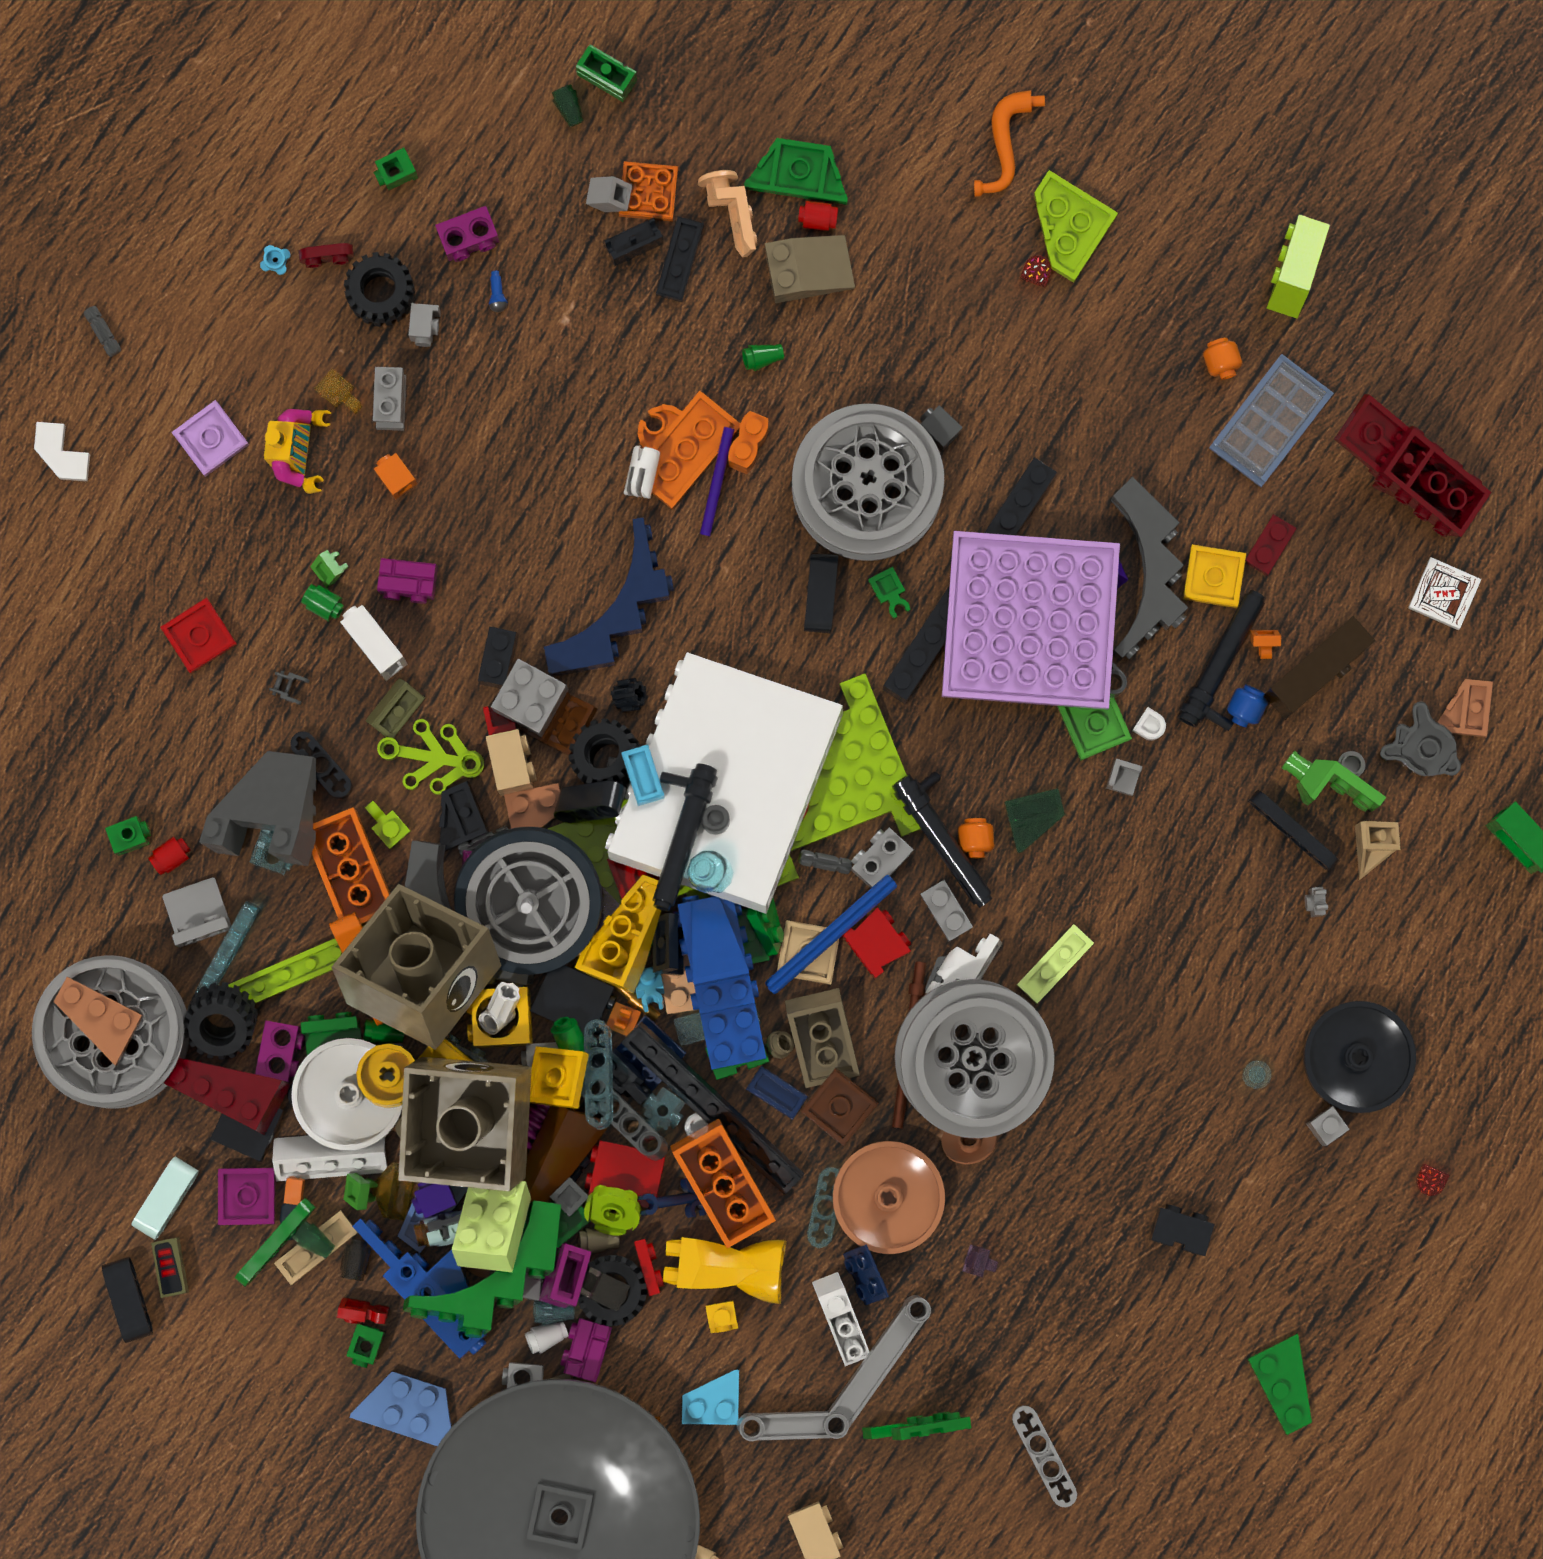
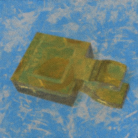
(337, 390)

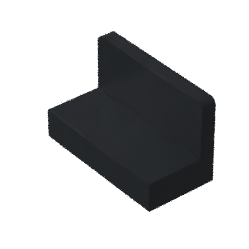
(666, 946)

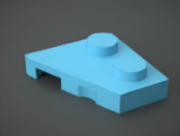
(713, 1402)

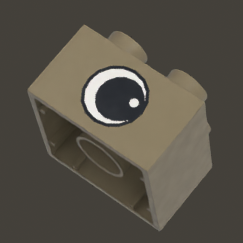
(417, 966)
(464, 1123)

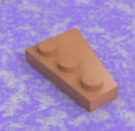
(98, 1017)

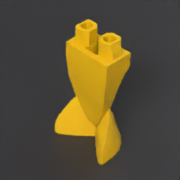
(712, 1265)

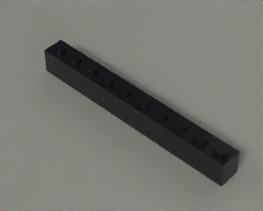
(932, 634)

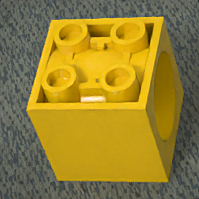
(518, 1035)

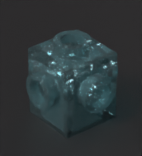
(674, 1106)

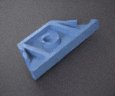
(407, 1408)

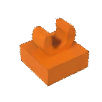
(1265, 640)
(623, 1018)

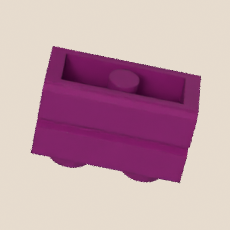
(407, 580)
(587, 1349)

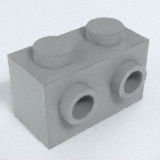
(882, 857)

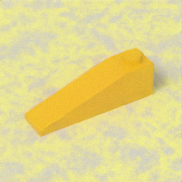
(624, 941)

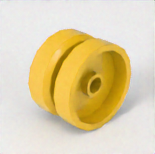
(372, 1069)

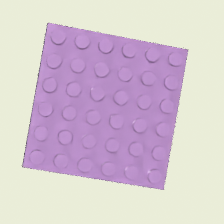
(1030, 620)

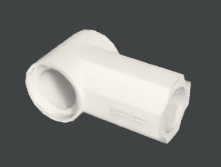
(500, 1008)

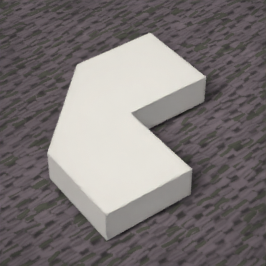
(65, 464)

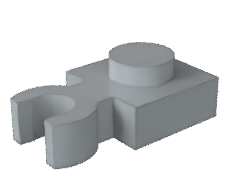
(1316, 902)

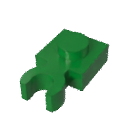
(888, 588)

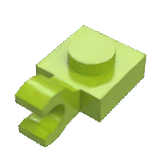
(389, 827)

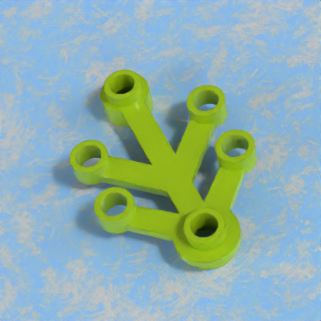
(436, 757)

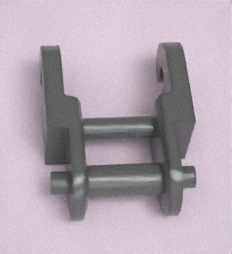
(291, 677)

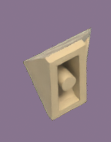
(1375, 843)

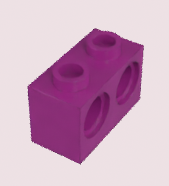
(464, 227)
(272, 1050)

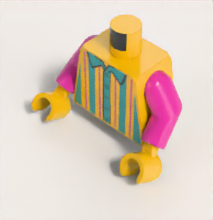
(288, 446)

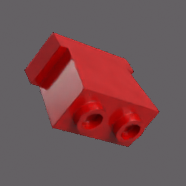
(877, 942)

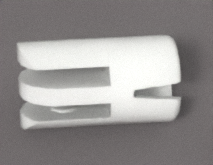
(642, 472)

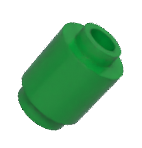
(323, 602)
(568, 1034)

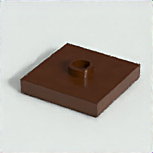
(839, 1106)

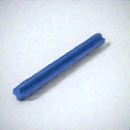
(831, 934)

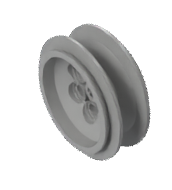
(843, 524)
(1012, 1088)

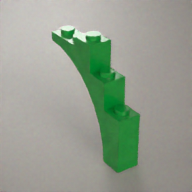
(475, 1304)

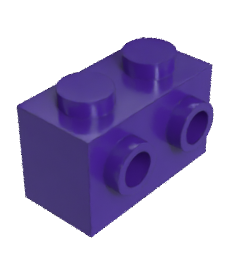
(433, 1198)

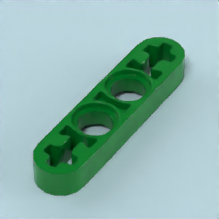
(275, 1242)

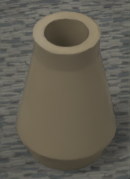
(596, 1241)

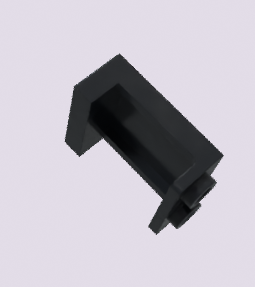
(573, 995)

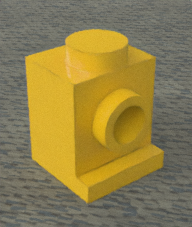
(721, 1317)

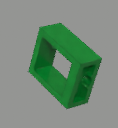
(1519, 835)

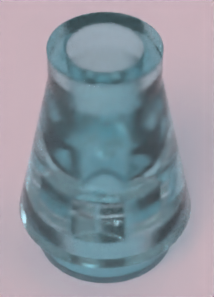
(548, 1313)

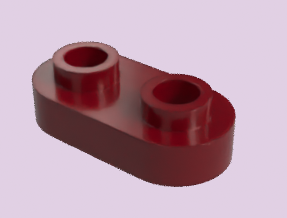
(316, 255)

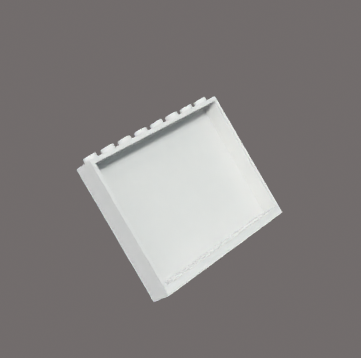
(767, 762)

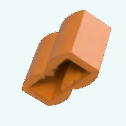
(745, 447)

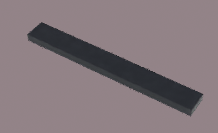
(712, 1106)

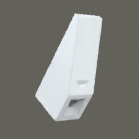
(841, 1318)

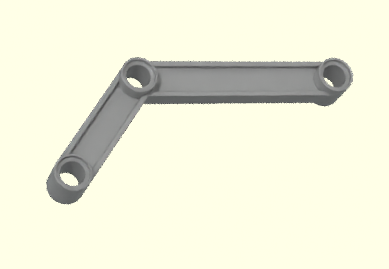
(855, 1393)

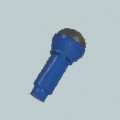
(497, 301)

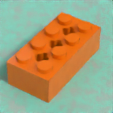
(356, 852)
(716, 1200)

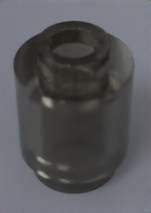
(355, 1260)

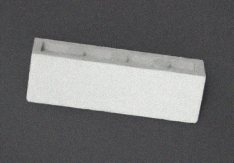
(308, 1159)

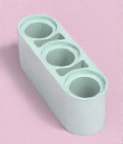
(165, 1198)

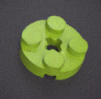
(606, 1198)

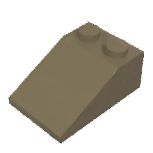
(808, 267)
(821, 1036)

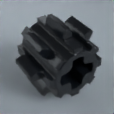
(629, 695)

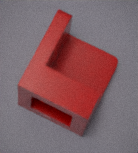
(497, 723)

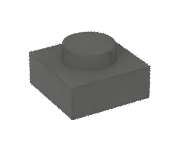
(569, 1196)

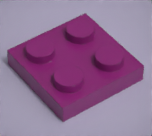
(246, 1196)

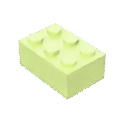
(491, 1228)

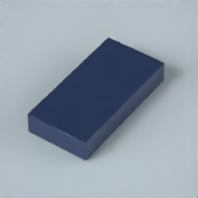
(776, 1092)

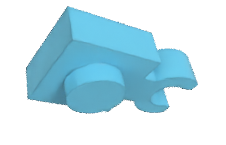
(650, 988)

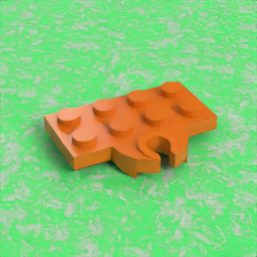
(685, 443)

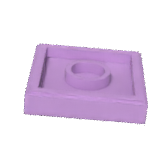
(210, 438)

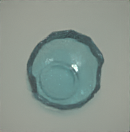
(710, 872)

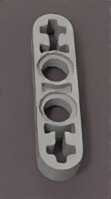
(1041, 1457)

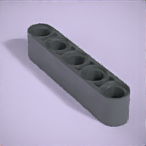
(623, 1118)

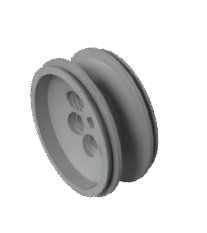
(158, 1035)

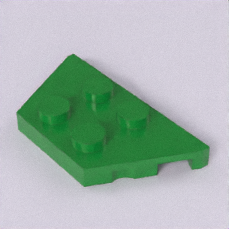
(798, 171)

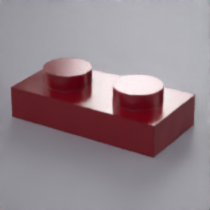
(1270, 545)

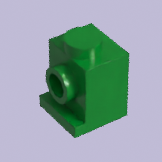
(396, 160)
(361, 1334)

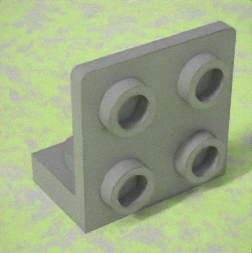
(196, 912)

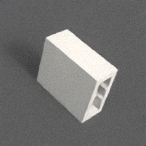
(373, 641)

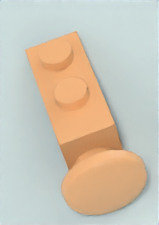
(740, 212)

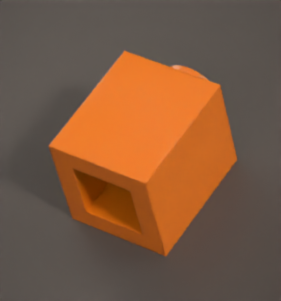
(394, 475)

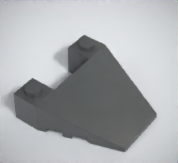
(273, 798)

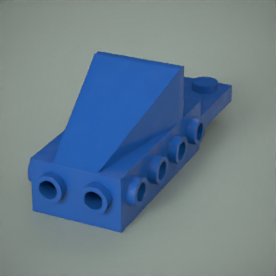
(721, 979)
(410, 1277)

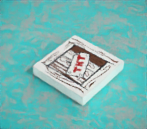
(1444, 593)

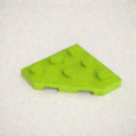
(1070, 224)

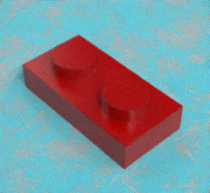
(652, 1278)

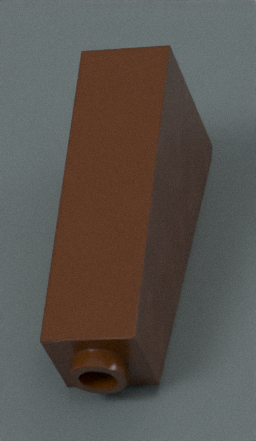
(559, 1150)

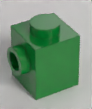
(128, 835)

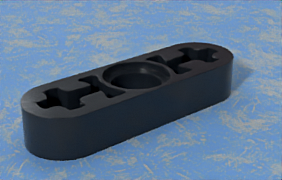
(340, 775)

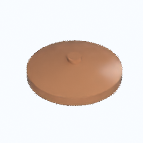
(888, 1197)

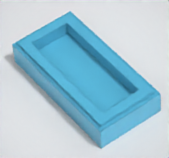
(643, 775)

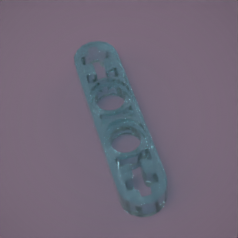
(230, 945)
(602, 1073)

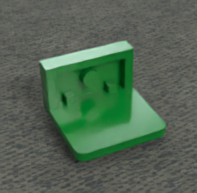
(320, 1031)

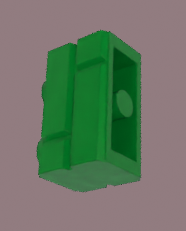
(606, 73)

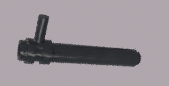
(1201, 695)
(697, 796)
(918, 805)

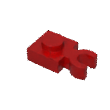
(358, 1311)

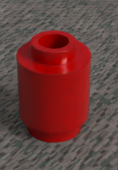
(818, 215)
(169, 855)

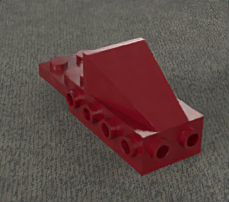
(1412, 468)

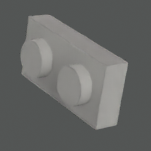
(946, 910)

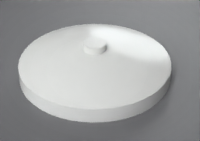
(331, 1102)

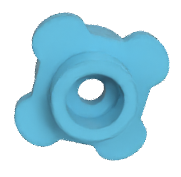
(273, 252)

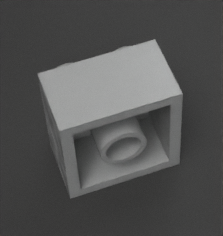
(529, 697)

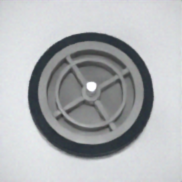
(533, 896)

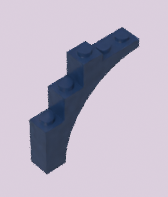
(643, 586)

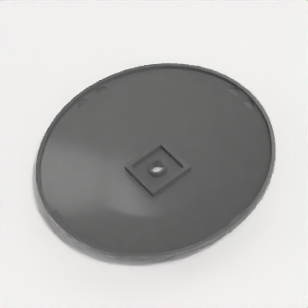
(549, 1450)

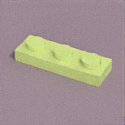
(1055, 964)

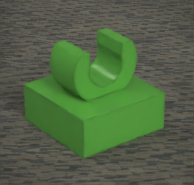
(327, 568)
(357, 1191)

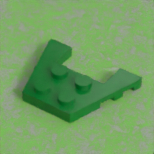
(919, 1426)

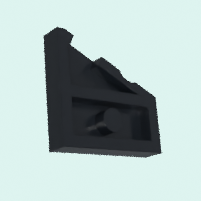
(460, 816)

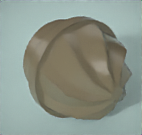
(779, 1044)

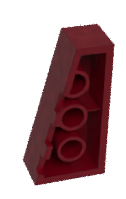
(235, 1093)

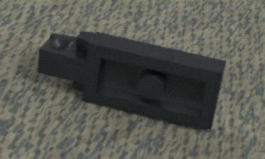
(626, 1077)

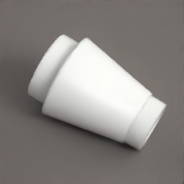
(545, 1336)

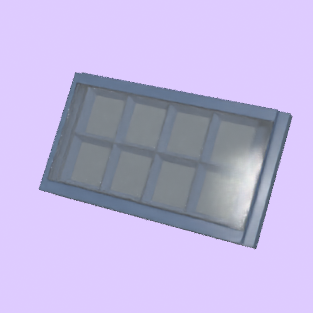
(1271, 420)

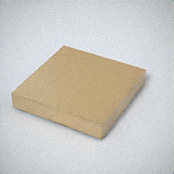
(796, 937)

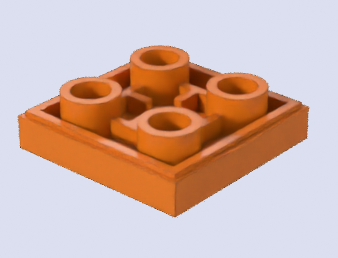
(651, 191)

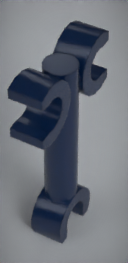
(689, 1198)

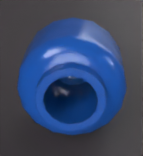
(1247, 705)

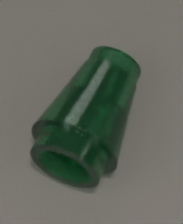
(568, 105)
(313, 1239)

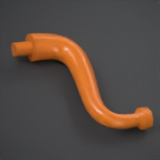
(1008, 106)

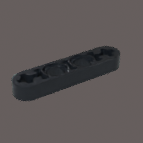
(1293, 830)

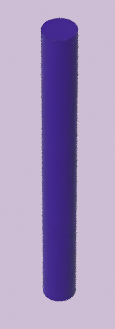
(717, 481)

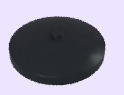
(1359, 1057)

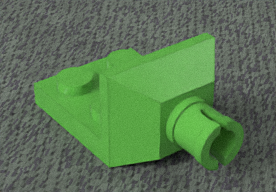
(1316, 774)

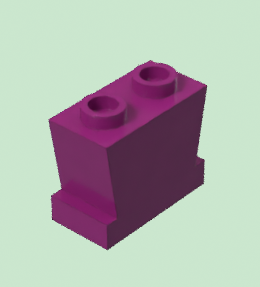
(565, 1282)

